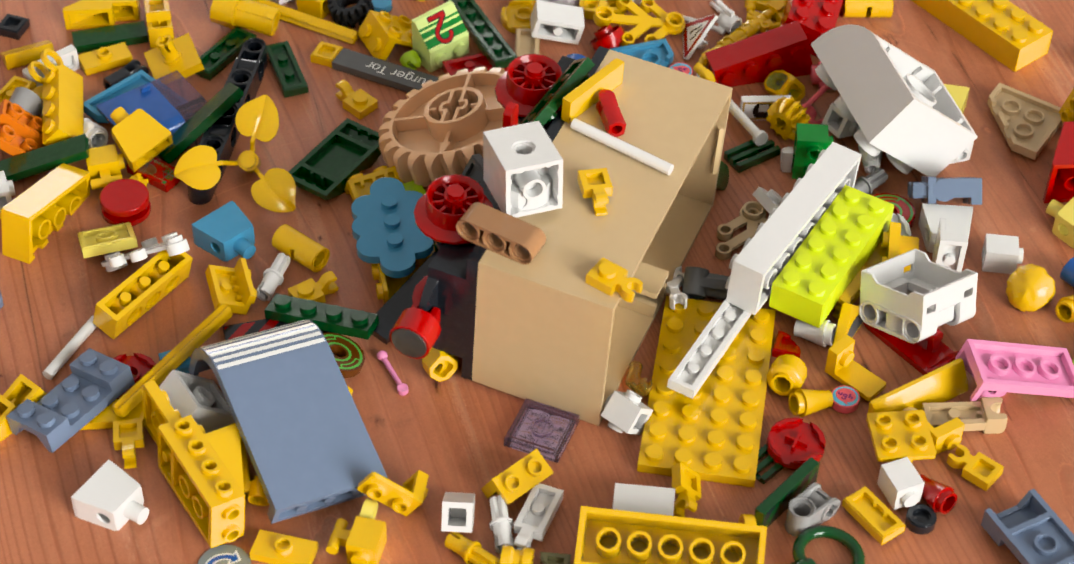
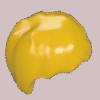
(1030, 288)

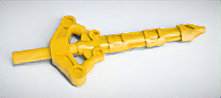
(754, 22)

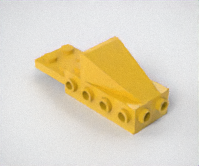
(199, 467)

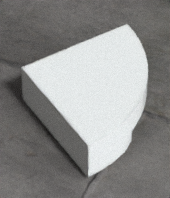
(786, 159)

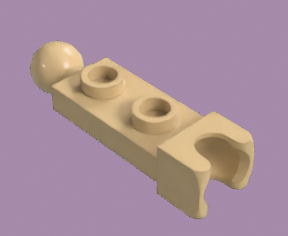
(976, 415)

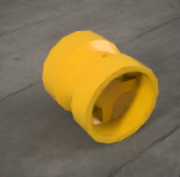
(513, 556)

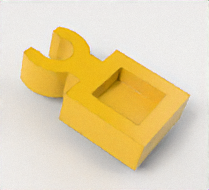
(611, 277)
(976, 469)

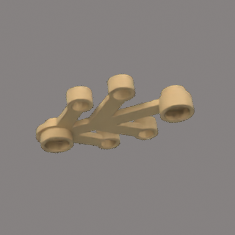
(751, 214)

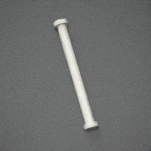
(759, 136)

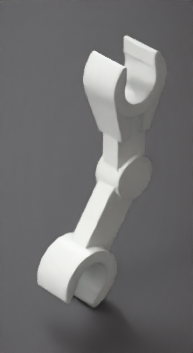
(673, 289)

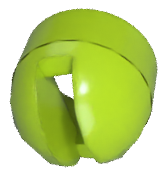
(411, 60)

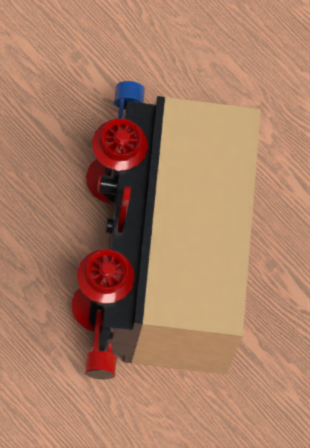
(539, 323)

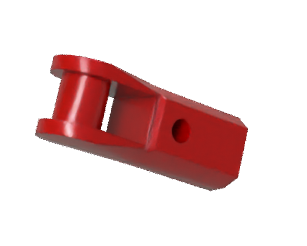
(610, 113)

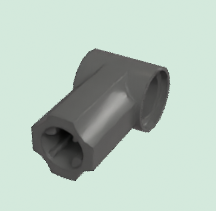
(700, 283)

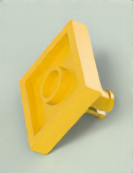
(174, 56)

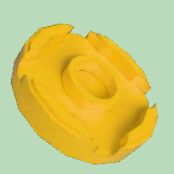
(517, 15)

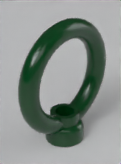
(826, 532)

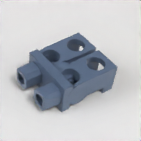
(947, 188)

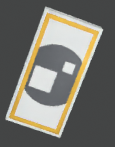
(756, 106)

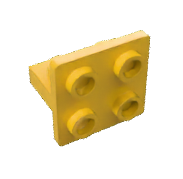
(892, 245)
(901, 435)

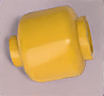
(786, 374)

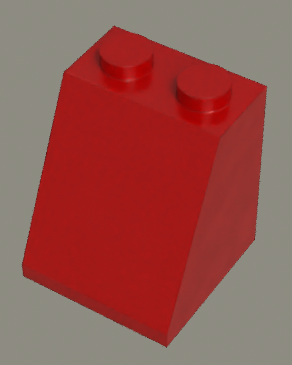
(1061, 176)

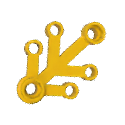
(668, 23)

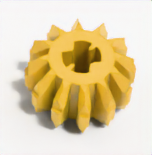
(785, 115)

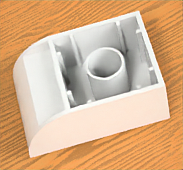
(893, 100)

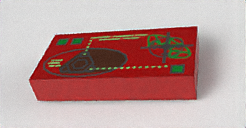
(158, 174)

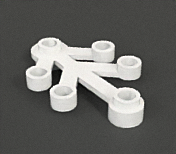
(171, 242)

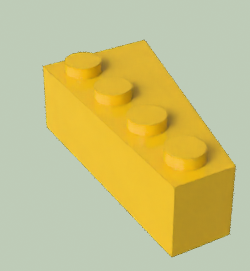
(42, 209)

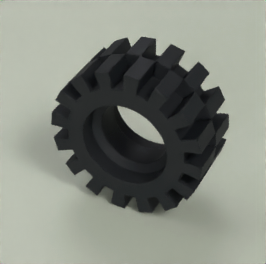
(352, 15)

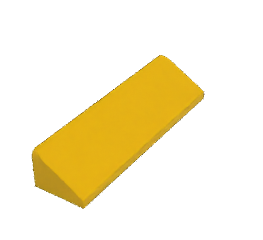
(932, 387)

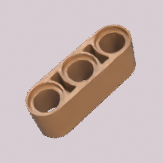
(501, 233)

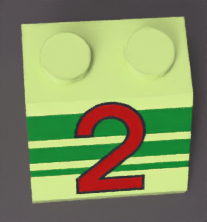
(439, 36)

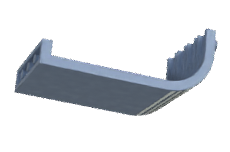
(293, 416)

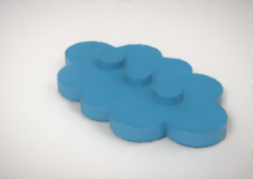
(388, 229)

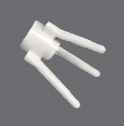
(727, 19)

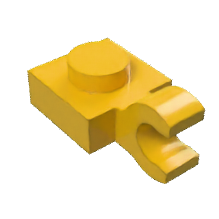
(356, 103)
(596, 185)
(315, 291)
(127, 437)
(687, 487)

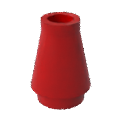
(938, 495)

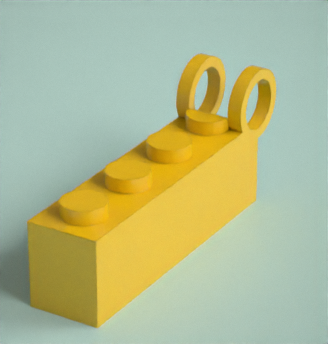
(61, 99)

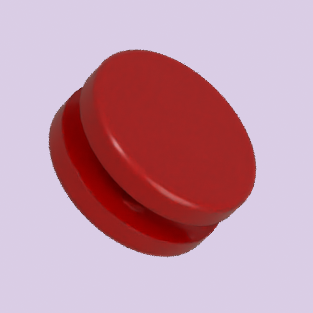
(125, 202)

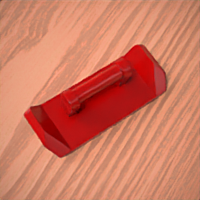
(924, 355)

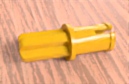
(470, 551)

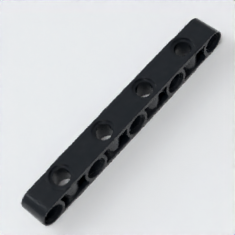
(223, 134)

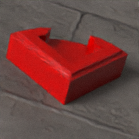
(785, 345)

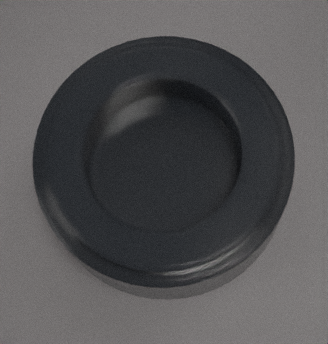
(920, 519)

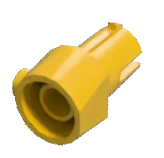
(245, 14)

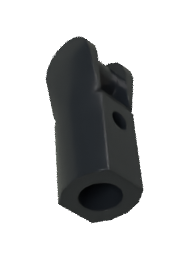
(128, 70)

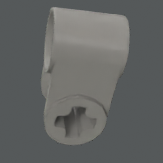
(810, 509)

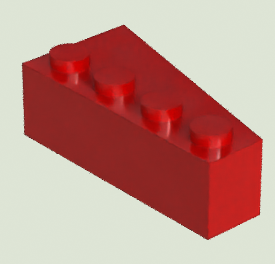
(759, 55)

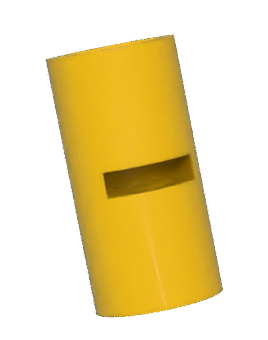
(867, 8)
(300, 248)

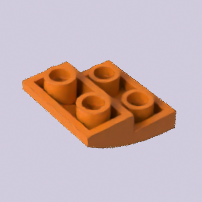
(19, 129)

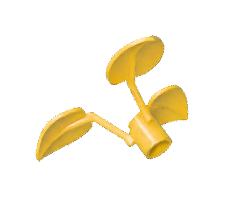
(256, 120)

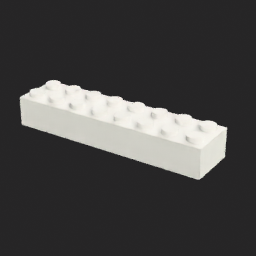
(788, 227)

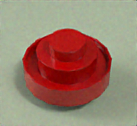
(607, 37)

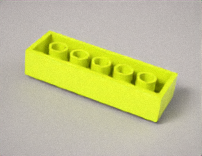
(831, 256)

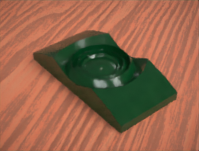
(336, 159)

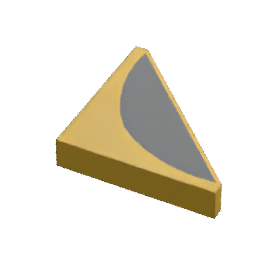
(848, 322)

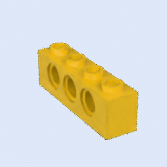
(141, 292)

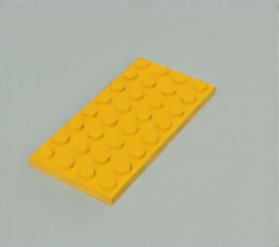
(723, 422)

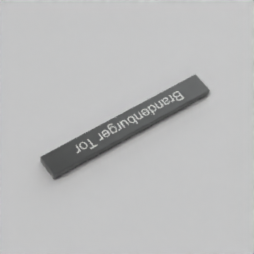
(380, 71)

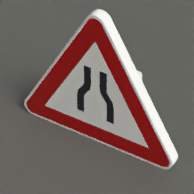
(695, 33)

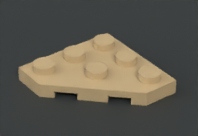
(1024, 119)

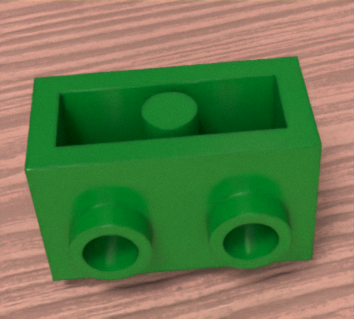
(808, 143)

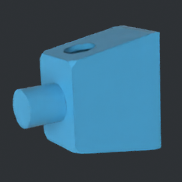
(225, 233)

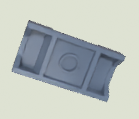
(73, 402)
(1031, 532)

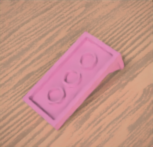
(1017, 369)

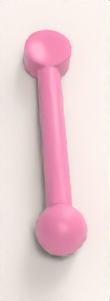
(402, 388)

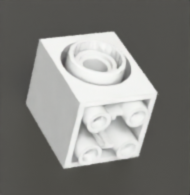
(522, 169)

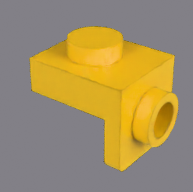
(947, 435)

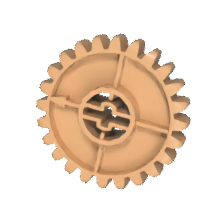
(441, 125)

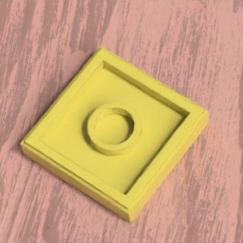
(107, 240)

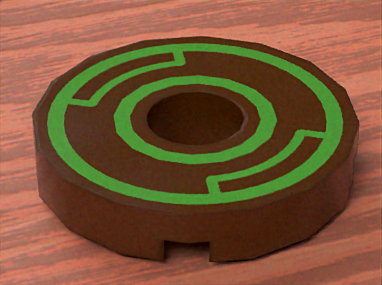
(350, 354)

